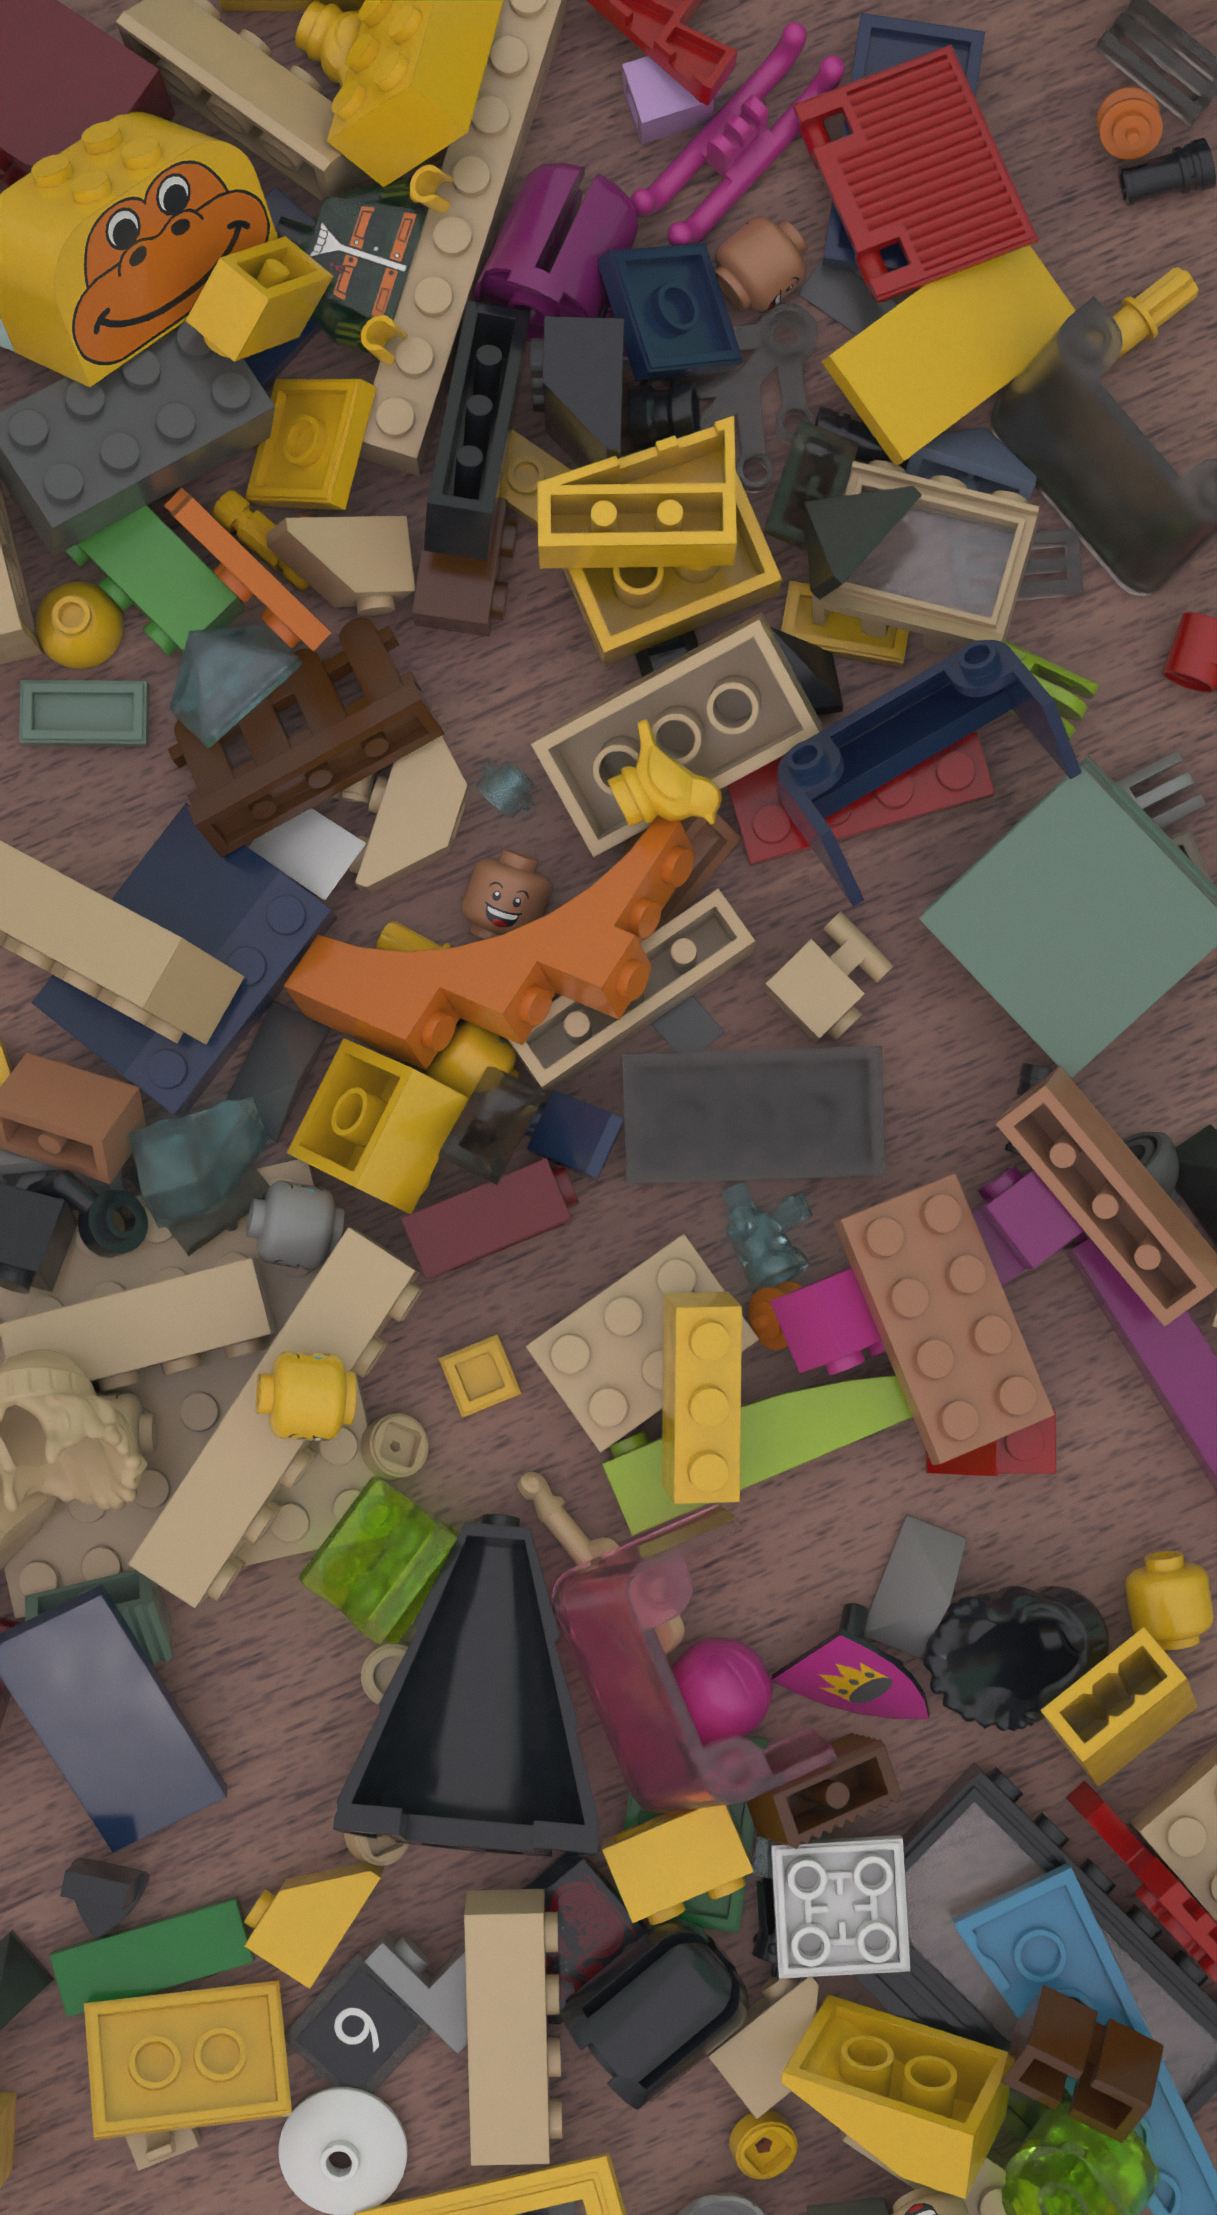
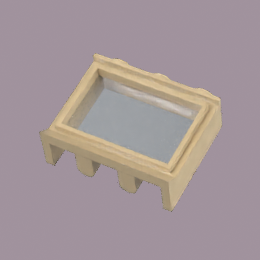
(945, 565)

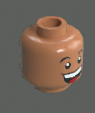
(760, 264)
(505, 894)

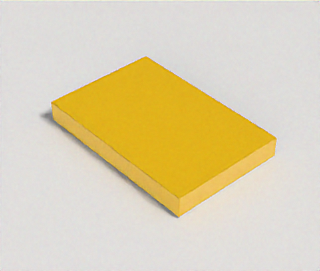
(187, 2060)

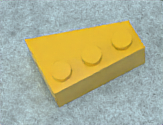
(646, 508)

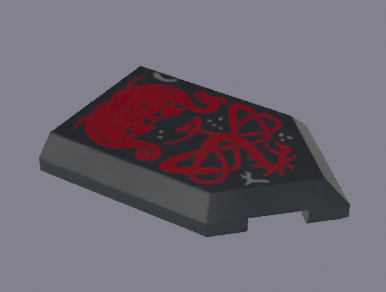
(590, 1922)

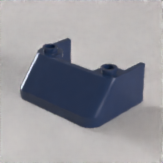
(905, 730)

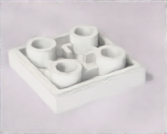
(840, 1907)

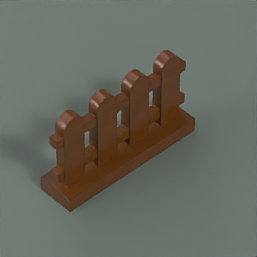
(317, 762)

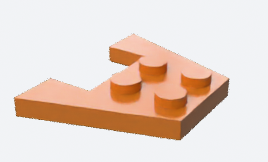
(246, 575)

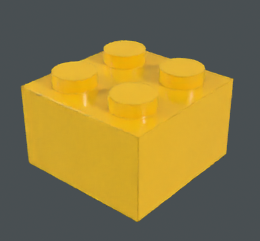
(377, 1125)

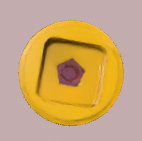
(763, 2145)

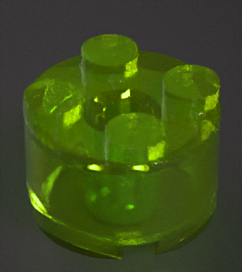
(1077, 2171)

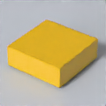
(480, 1375)

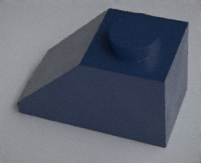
(574, 1134)

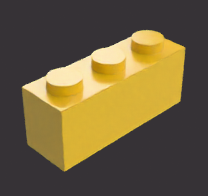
(701, 1397)

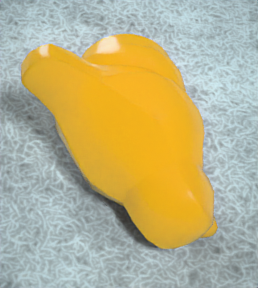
(327, 37)
(662, 786)

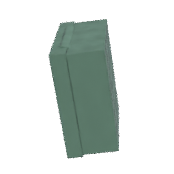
(1079, 917)

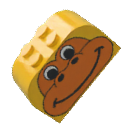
(120, 240)

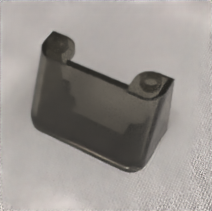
(1098, 463)

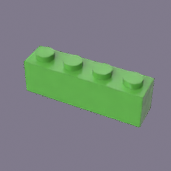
(159, 576)

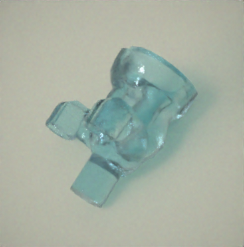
(761, 1239)

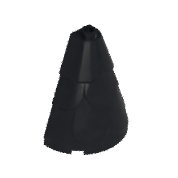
(478, 1717)

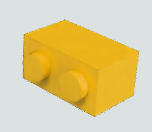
(258, 298)
(676, 1860)

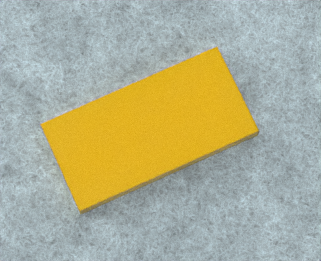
(948, 349)

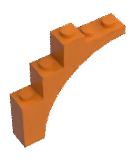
(508, 981)

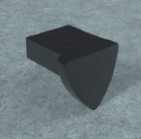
(103, 1892)

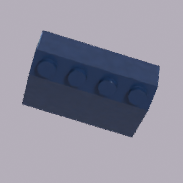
(227, 907)

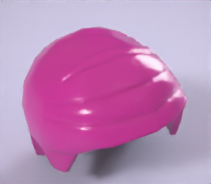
(723, 1687)

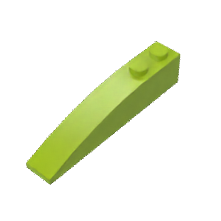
(774, 1437)

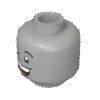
(295, 1225)

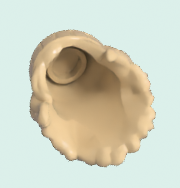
(63, 1435)

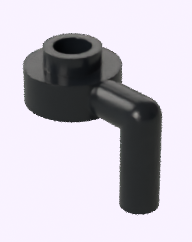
(96, 1213)

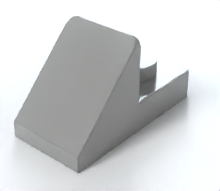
(435, 1997)

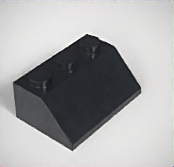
(580, 385)

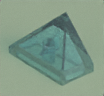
(227, 676)

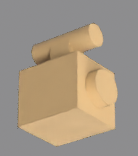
(817, 987)

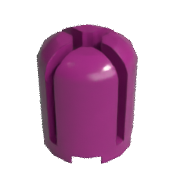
(527, 257)

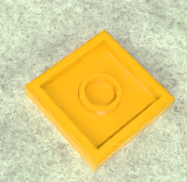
(311, 444)

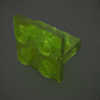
(380, 1561)

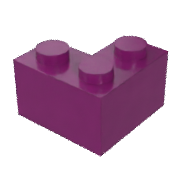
(1021, 1222)

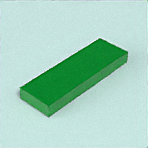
(152, 1955)

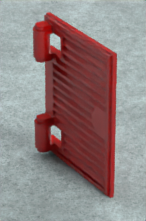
(915, 173)

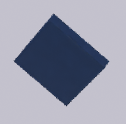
(670, 311)

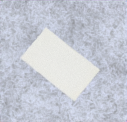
(310, 851)

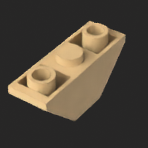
(415, 817)

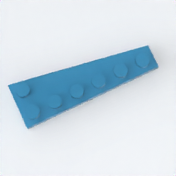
(1052, 1939)

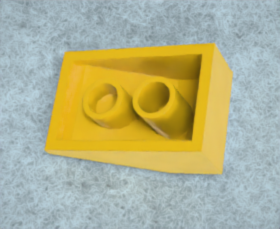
(903, 2091)

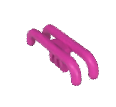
(737, 141)

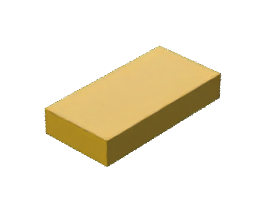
(841, 633)

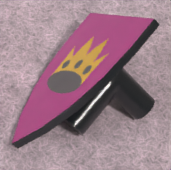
(855, 1674)

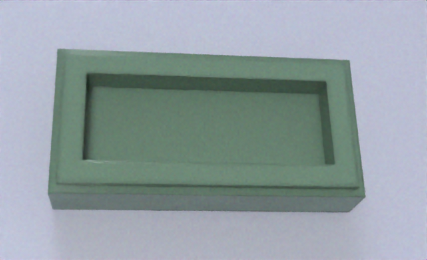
(84, 713)

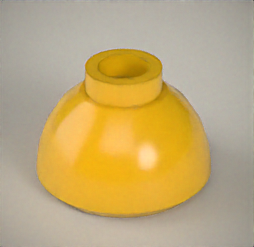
(79, 625)

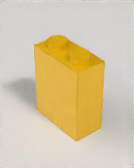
(1120, 1707)

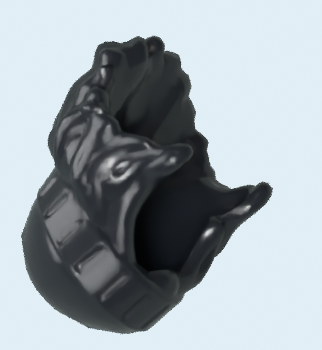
(1013, 1652)

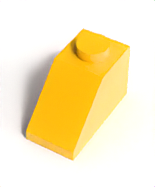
(309, 1918)

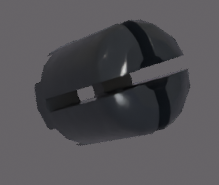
(658, 2009)

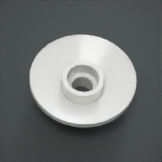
(349, 2123)

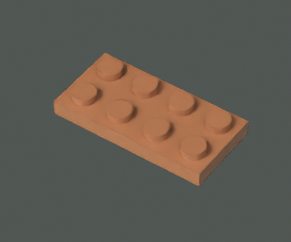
(944, 1319)

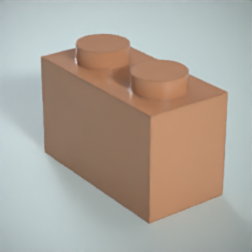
(69, 1117)

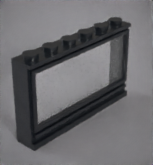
(982, 1846)

